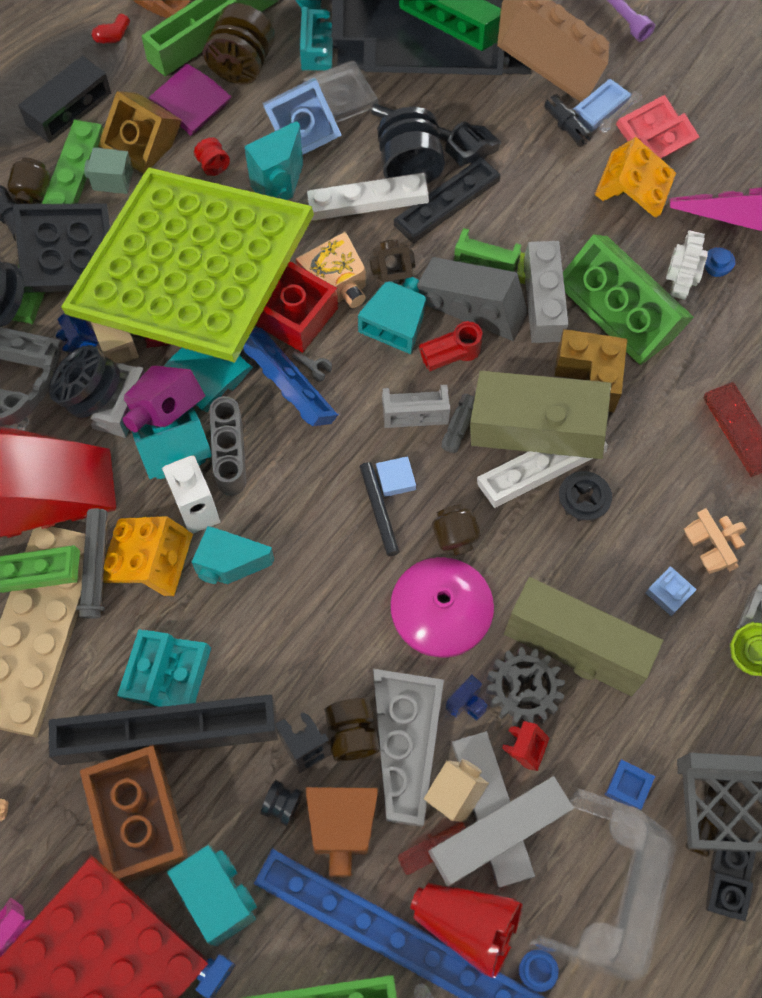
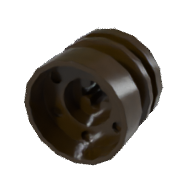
(239, 43)

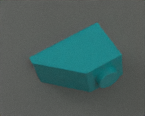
(229, 557)

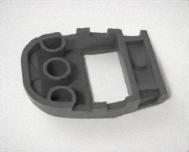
(32, 351)

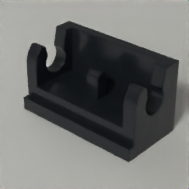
(304, 747)

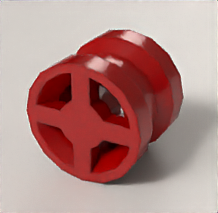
(212, 156)

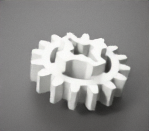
(687, 264)

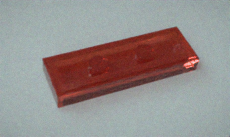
(738, 425)

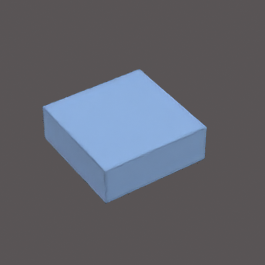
(396, 476)

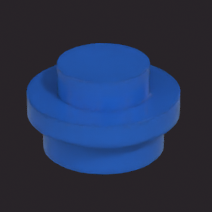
(719, 262)
(538, 970)

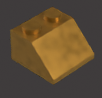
(140, 129)

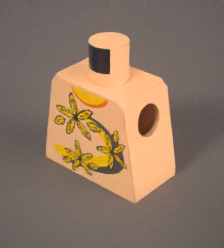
(338, 265)

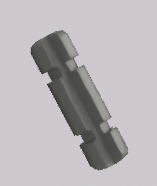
(458, 424)

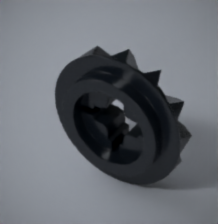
(585, 482)

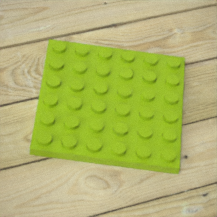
(189, 263)

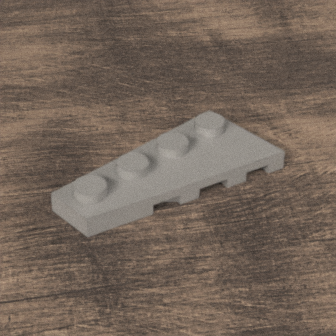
(407, 735)

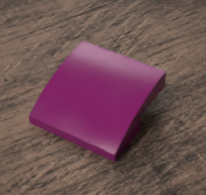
(191, 98)

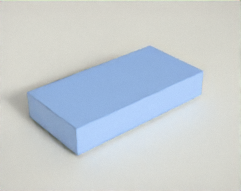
(601, 104)

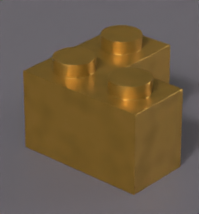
(593, 359)

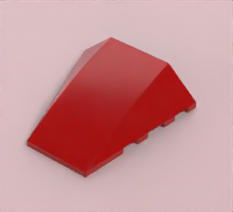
(50, 480)

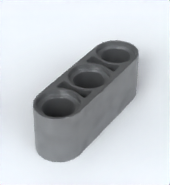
(224, 432)

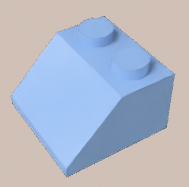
(308, 107)

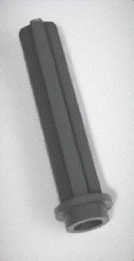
(93, 564)

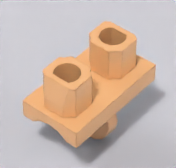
(721, 555)

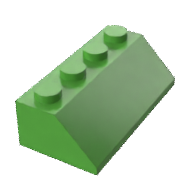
(624, 298)

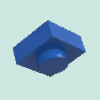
(629, 785)
(214, 976)

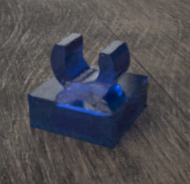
(76, 331)
(466, 699)

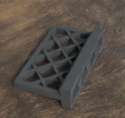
(722, 769)

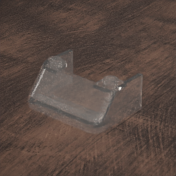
(627, 947)

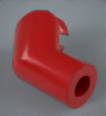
(111, 32)

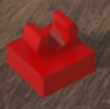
(529, 745)

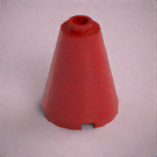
(469, 923)

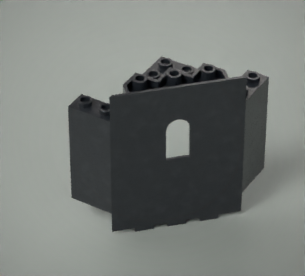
(394, 41)

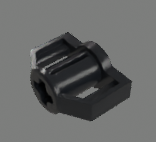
(470, 143)

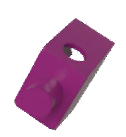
(161, 397)

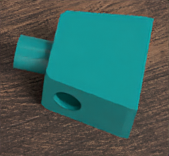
(394, 315)

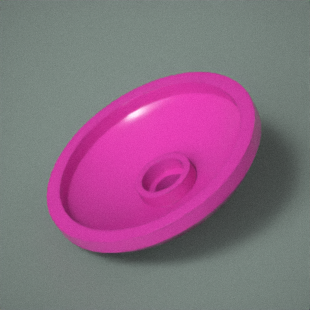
(442, 627)

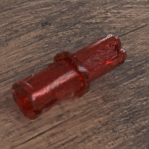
(418, 856)

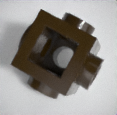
(403, 262)

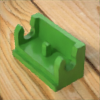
(484, 254)

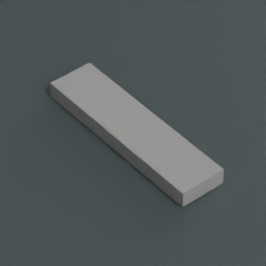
(500, 830)
(514, 863)

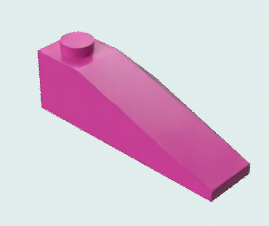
(727, 207)

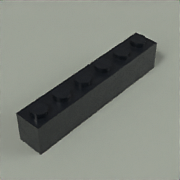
(166, 728)

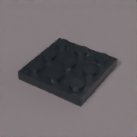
(57, 242)

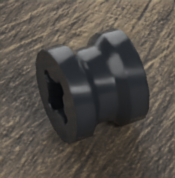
(281, 802)

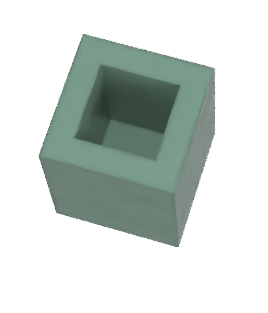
(109, 170)

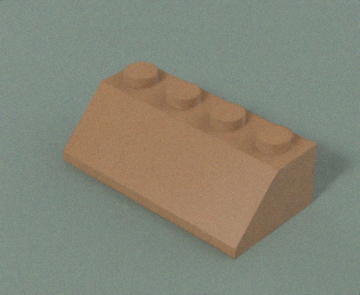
(553, 44)

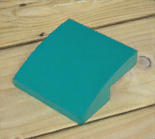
(212, 373)
(163, 670)

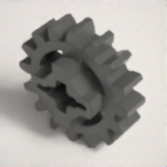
(535, 696)

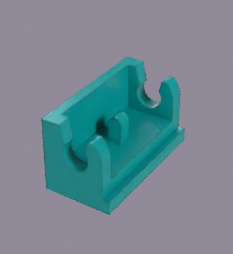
(315, 40)

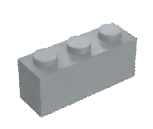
(545, 291)

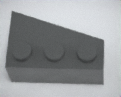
(475, 295)

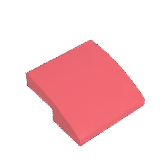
(658, 127)

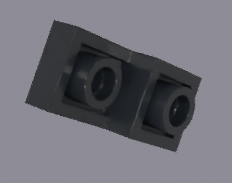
(730, 882)

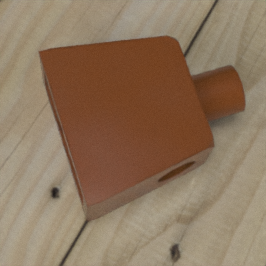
(341, 824)

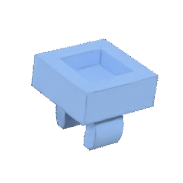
(670, 591)

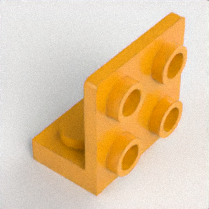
(638, 174)
(147, 553)

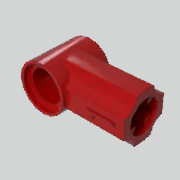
(450, 347)

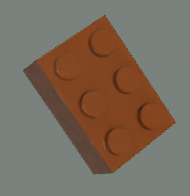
(134, 815)

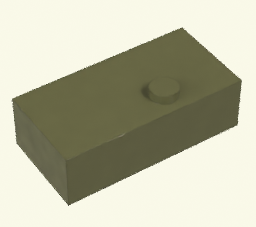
(540, 414)
(583, 637)

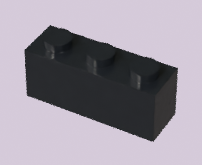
(65, 99)

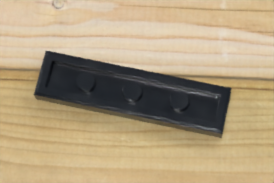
(447, 200)

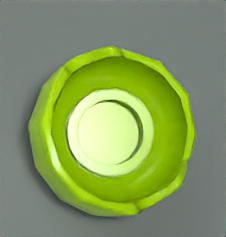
(747, 648)

